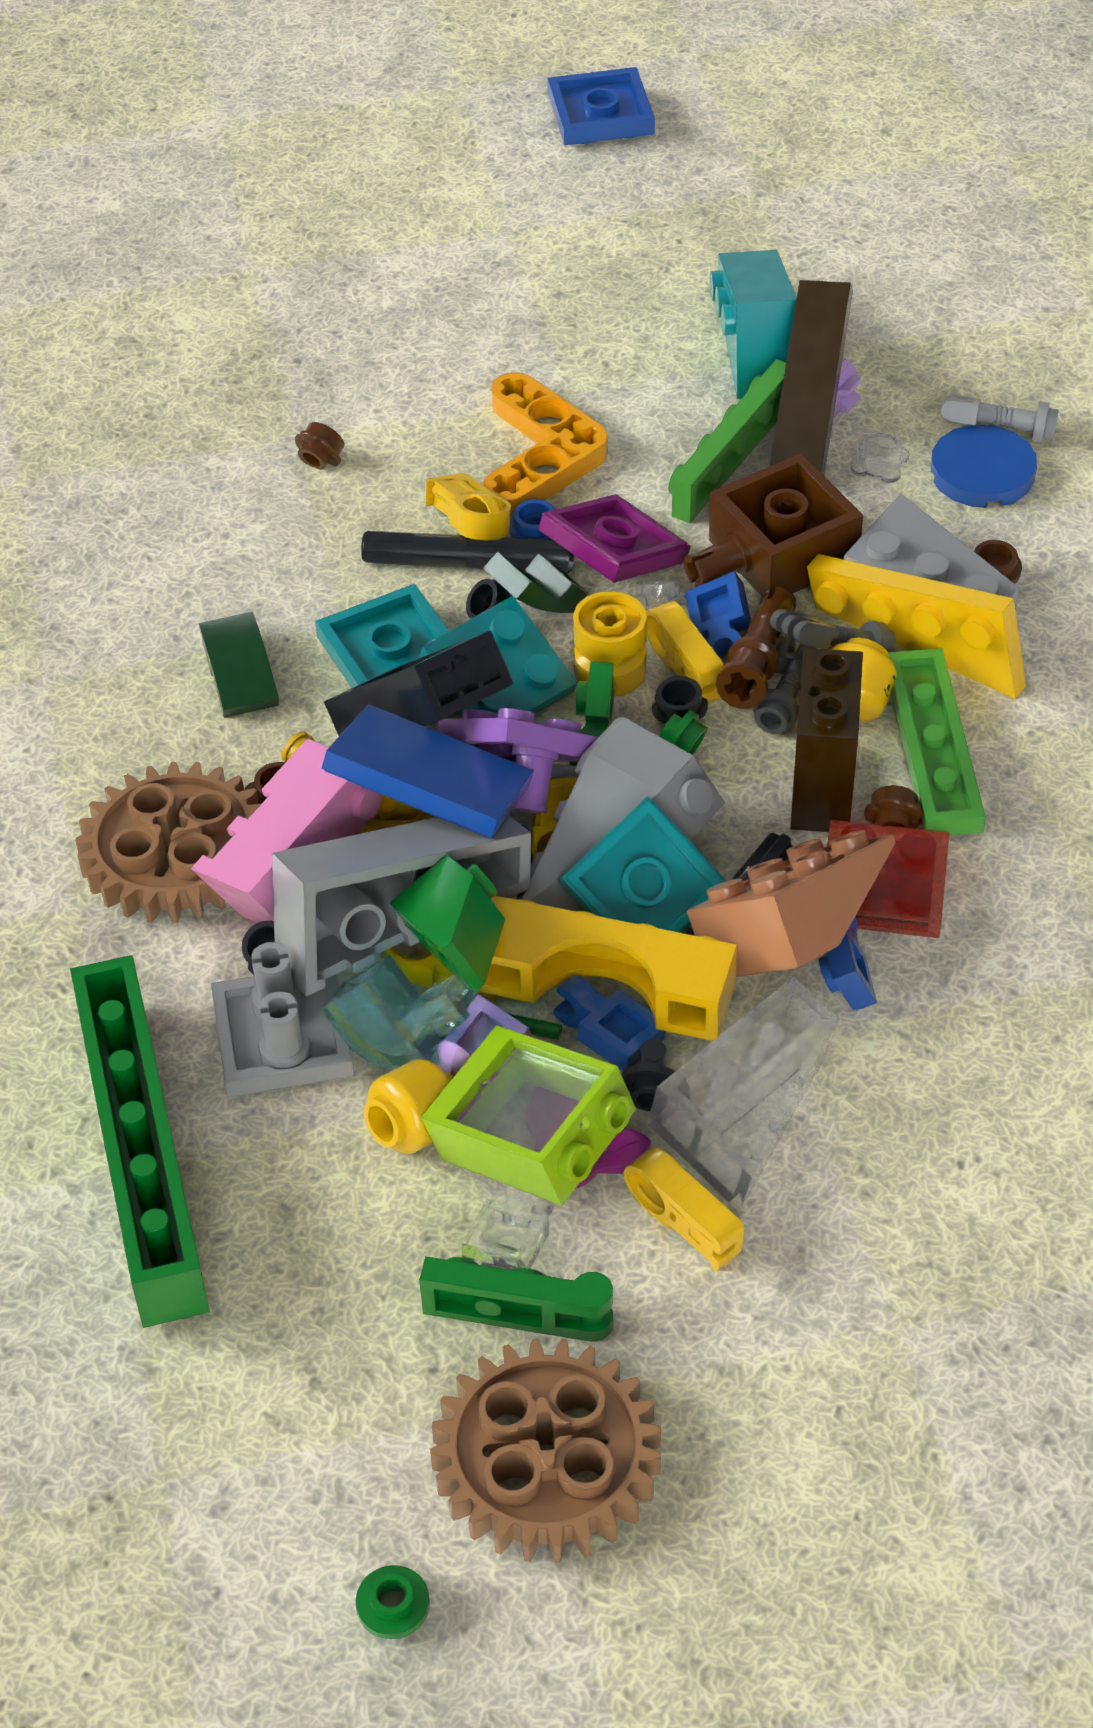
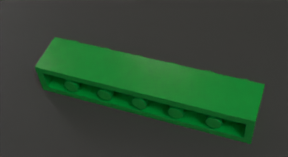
(138, 1143)

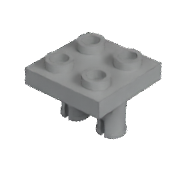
(273, 1031)

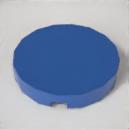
(983, 465)

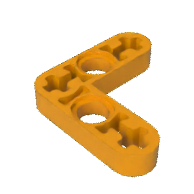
(555, 442)

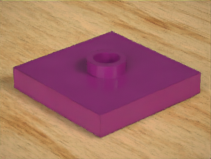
(614, 537)

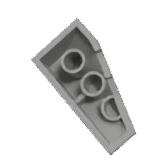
(612, 779)

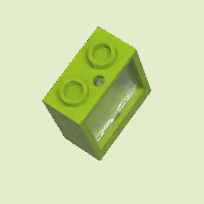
(536, 1116)

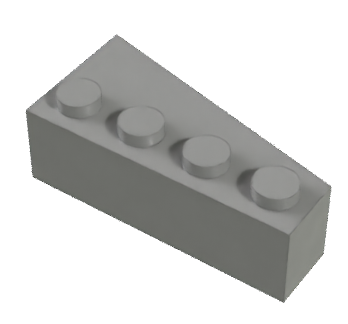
(338, 892)

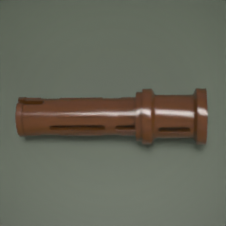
(754, 657)

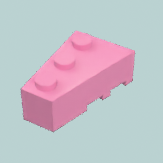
(300, 810)

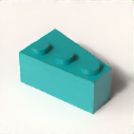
(755, 311)

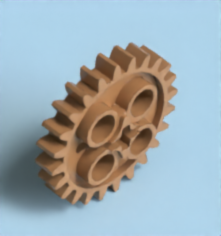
(130, 836)
(552, 1505)

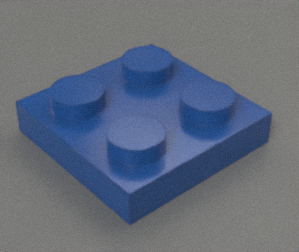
(601, 106)

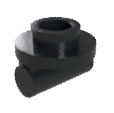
(645, 1077)

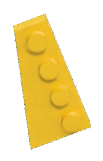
(969, 624)

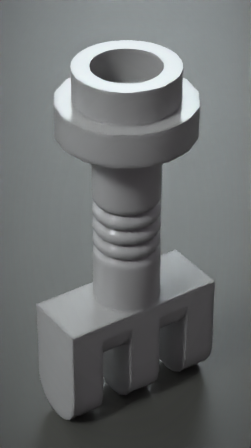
(973, 411)

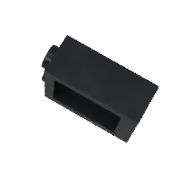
(430, 685)

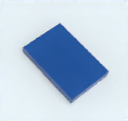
(428, 770)

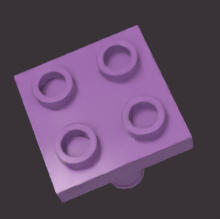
(523, 741)

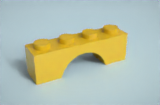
(678, 974)

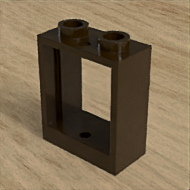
(826, 738)

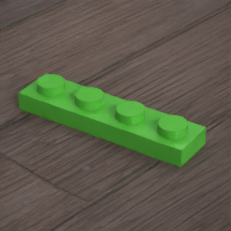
(728, 445)
(935, 743)

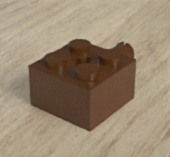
(775, 527)

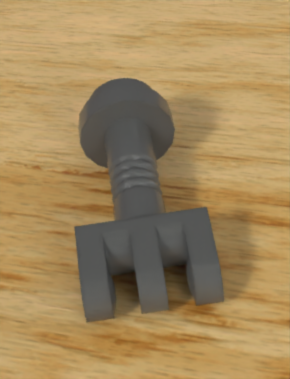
(822, 634)
(779, 708)

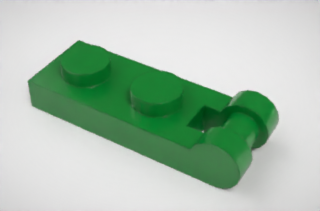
(518, 1298)

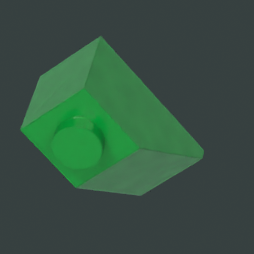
(454, 918)

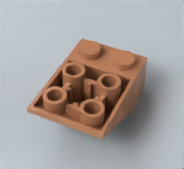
(795, 905)

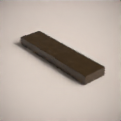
(812, 372)

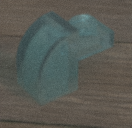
(388, 1019)

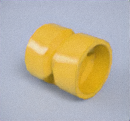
(611, 630)

